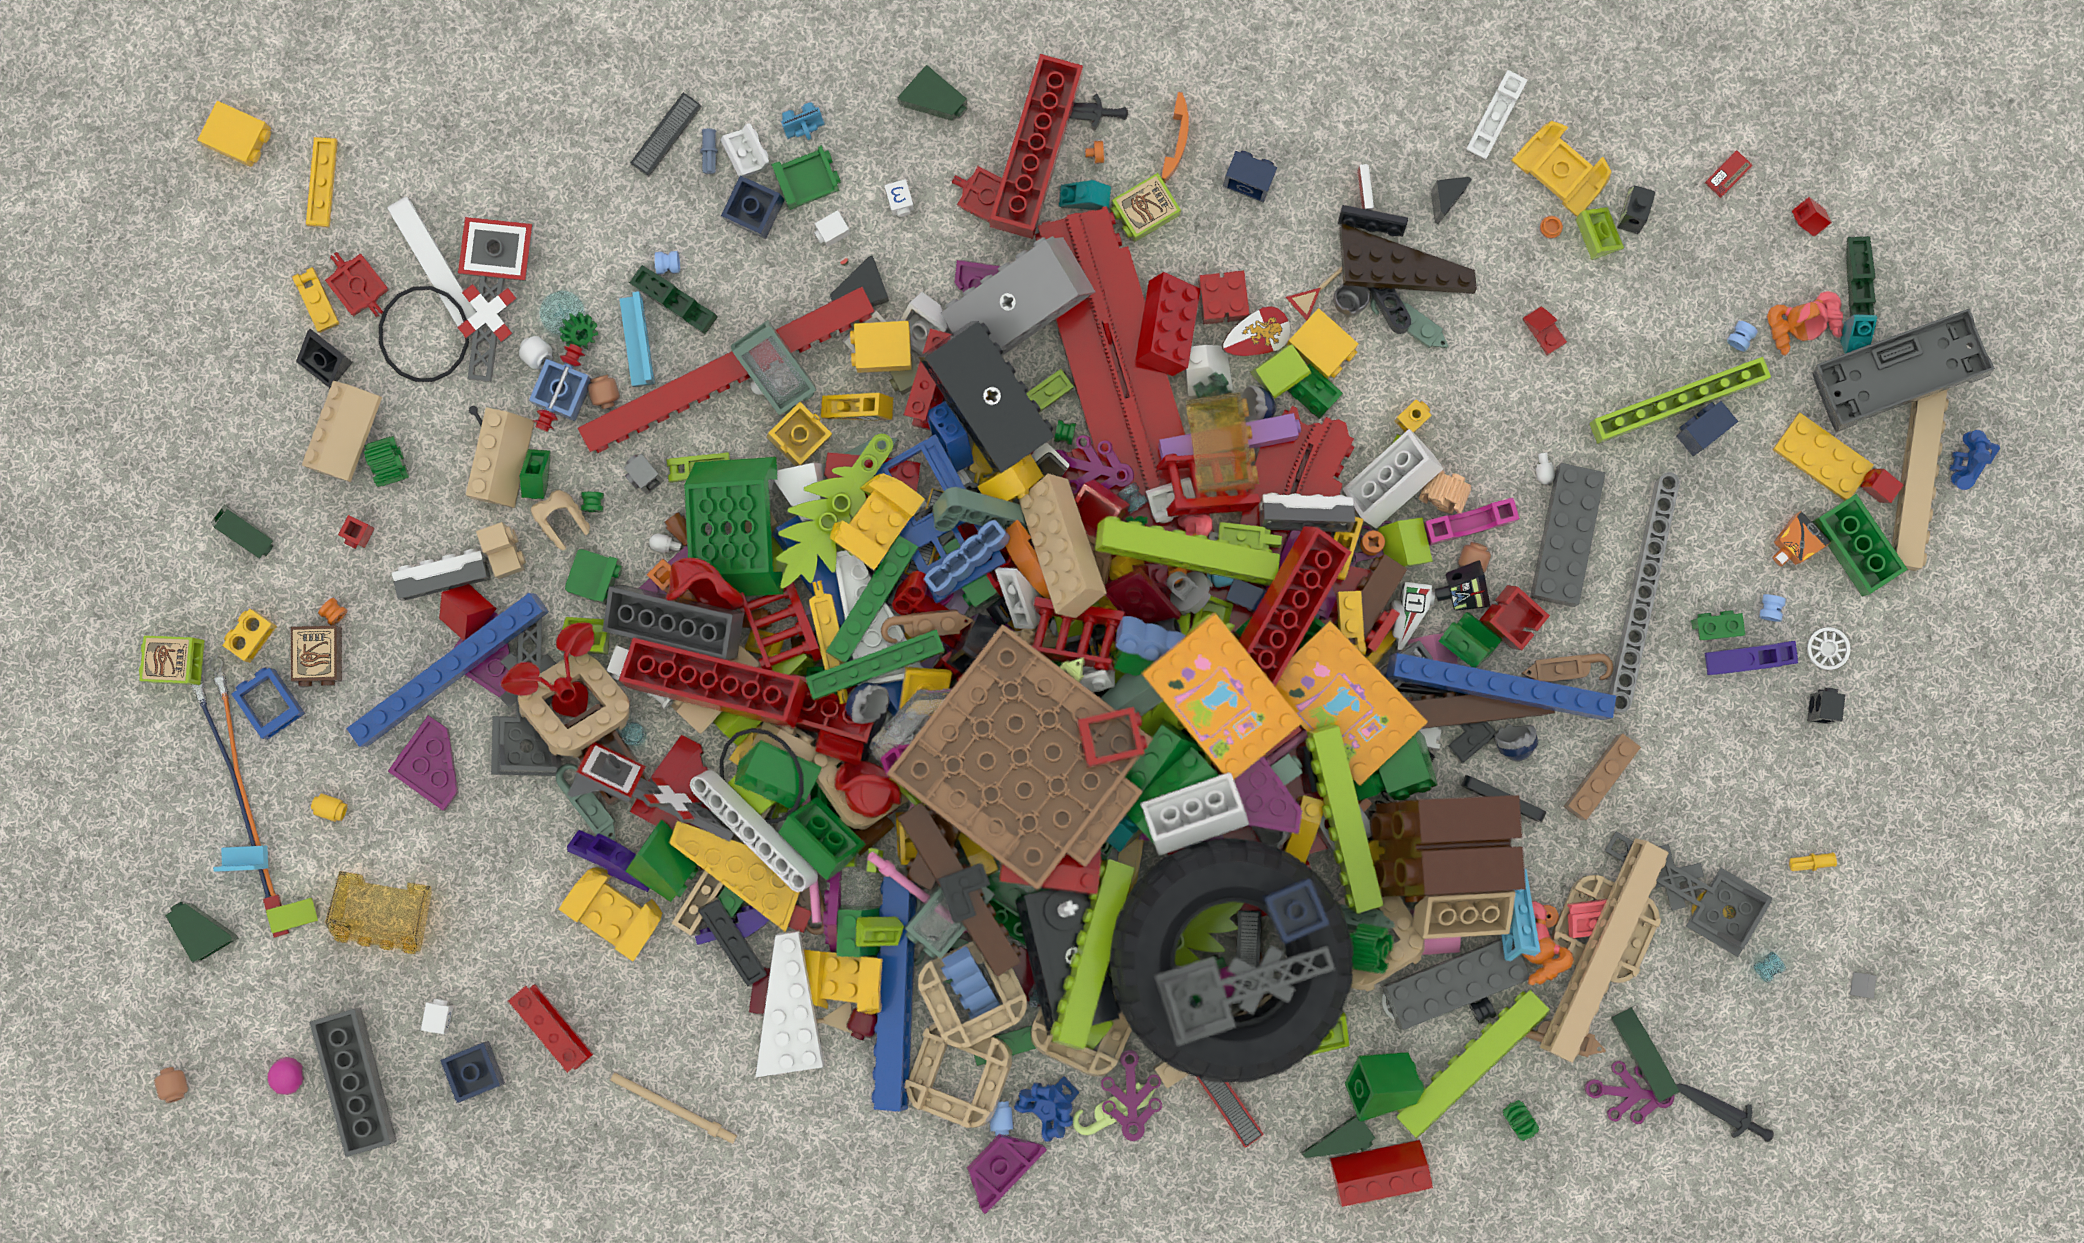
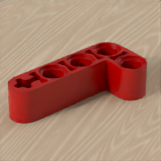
(912, 598)

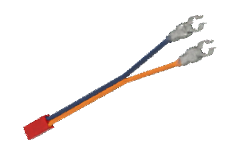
(220, 680)

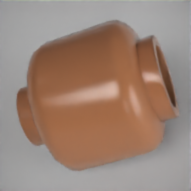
(603, 391)
(1473, 553)
(171, 1085)

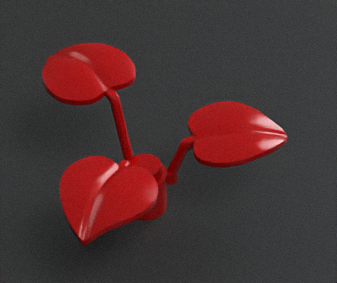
(569, 698)

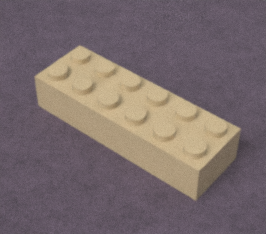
(1062, 546)

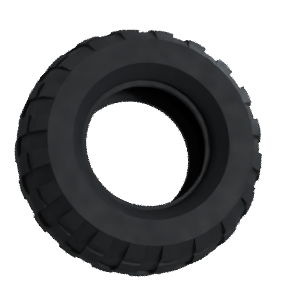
(1147, 943)

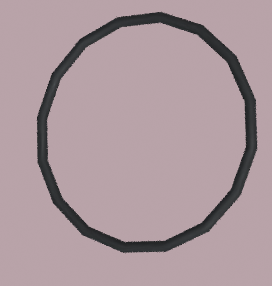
(380, 326)
(766, 732)

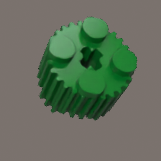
(386, 461)
(1371, 948)

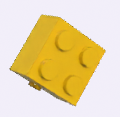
(799, 435)
(1013, 482)

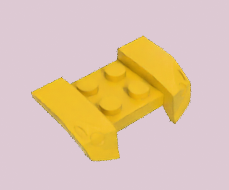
(1562, 168)
(878, 519)
(611, 912)
(844, 980)

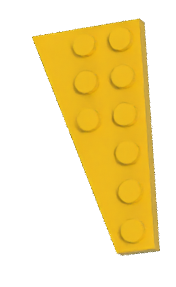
(739, 871)

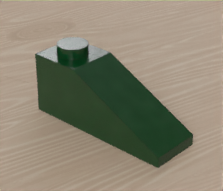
(1344, 1139)

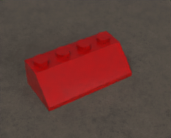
(1381, 1173)

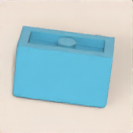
(243, 858)

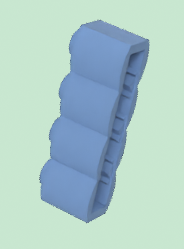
(962, 562)
(1145, 639)
(969, 982)

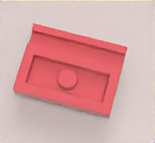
(1583, 917)

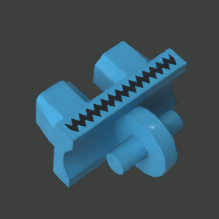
(802, 123)

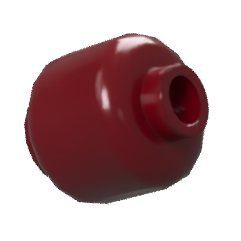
(861, 1024)

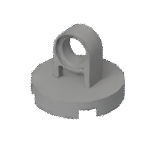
(1191, 592)

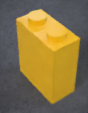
(234, 134)
(1324, 344)
(881, 346)

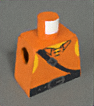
(1799, 540)

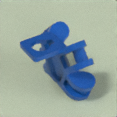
(1977, 459)
(1049, 1106)

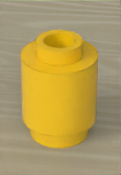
(329, 807)

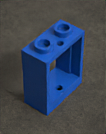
(951, 435)
(280, 722)

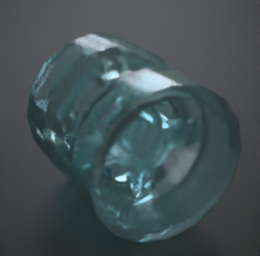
(1136, 501)
(630, 734)
(1769, 967)

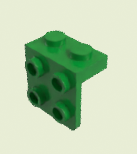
(593, 575)

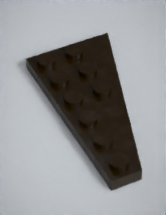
(1387, 264)

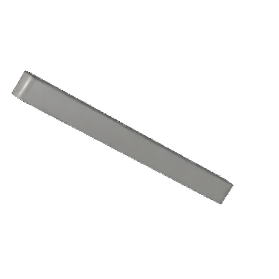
(1650, 584)

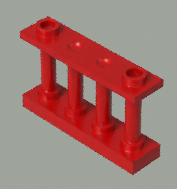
(924, 391)
(1201, 503)
(1090, 617)
(802, 627)
(550, 1027)

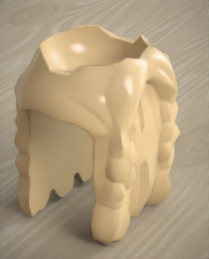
(557, 500)

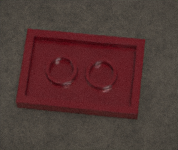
(1140, 598)

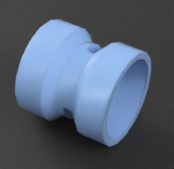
(667, 262)
(1741, 337)
(1772, 608)

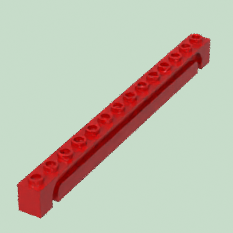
(719, 373)

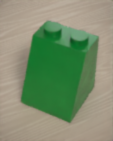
(1409, 769)
(662, 865)
(847, 930)
(1383, 1084)

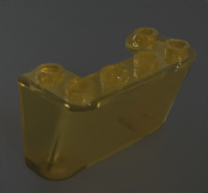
(1222, 443)
(378, 913)

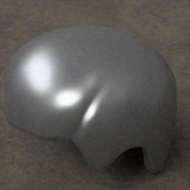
(1351, 299)

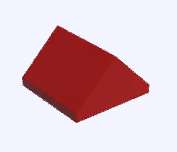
(464, 610)

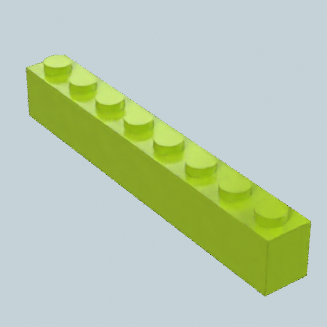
(1680, 400)
(1186, 551)
(1344, 818)
(1092, 956)
(1474, 1063)

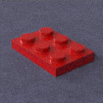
(1380, 630)

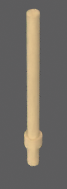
(714, 1129)

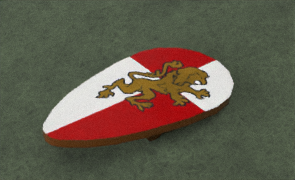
(1258, 333)

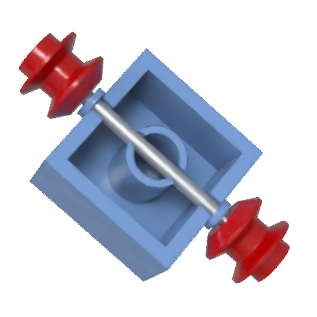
(560, 389)

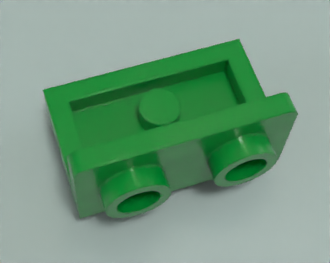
(1718, 627)

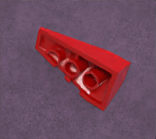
(830, 716)

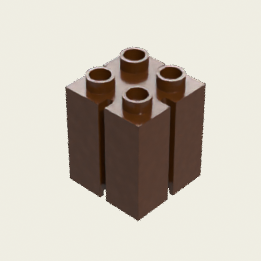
(1449, 846)

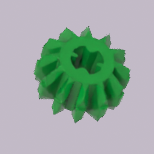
(580, 323)
(1520, 1120)

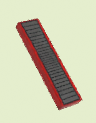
(1233, 1111)

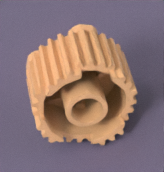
(1446, 492)

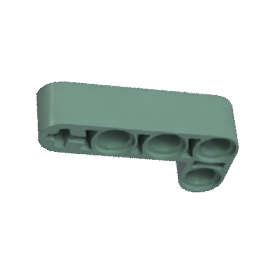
(974, 508)

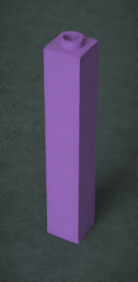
(1264, 433)

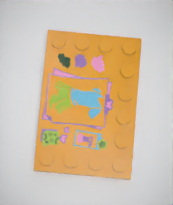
(1339, 686)
(1222, 697)

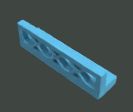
(637, 340)
(1523, 926)

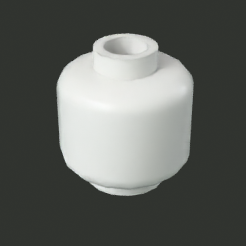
(535, 352)

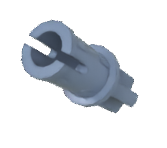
(708, 151)

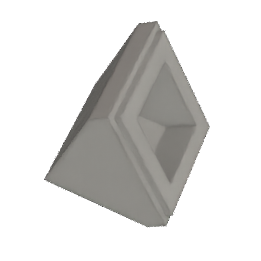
(1863, 985)

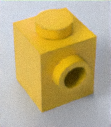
(1413, 416)

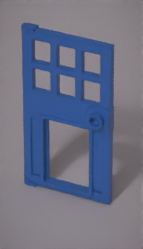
(923, 530)

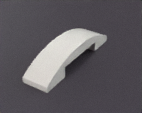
(1496, 114)

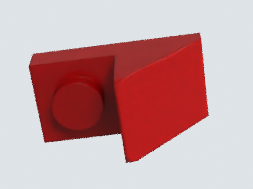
(1544, 330)

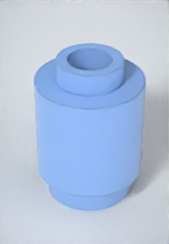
(1002, 1119)

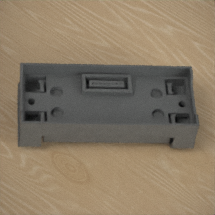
(1902, 369)

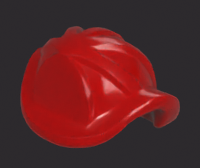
(703, 582)
(867, 788)

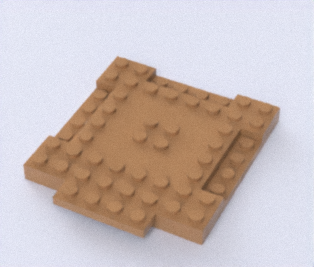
(1011, 762)

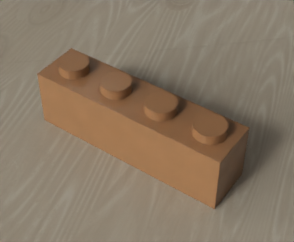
(1602, 777)

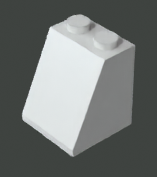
(794, 479)

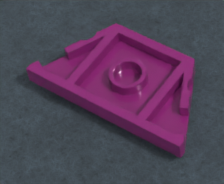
(1001, 1167)

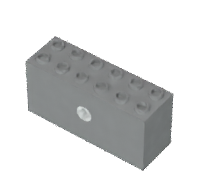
(1023, 294)

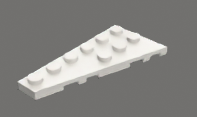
(852, 581)
(789, 1024)

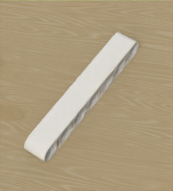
(430, 257)
(753, 830)

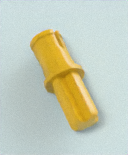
(1813, 862)

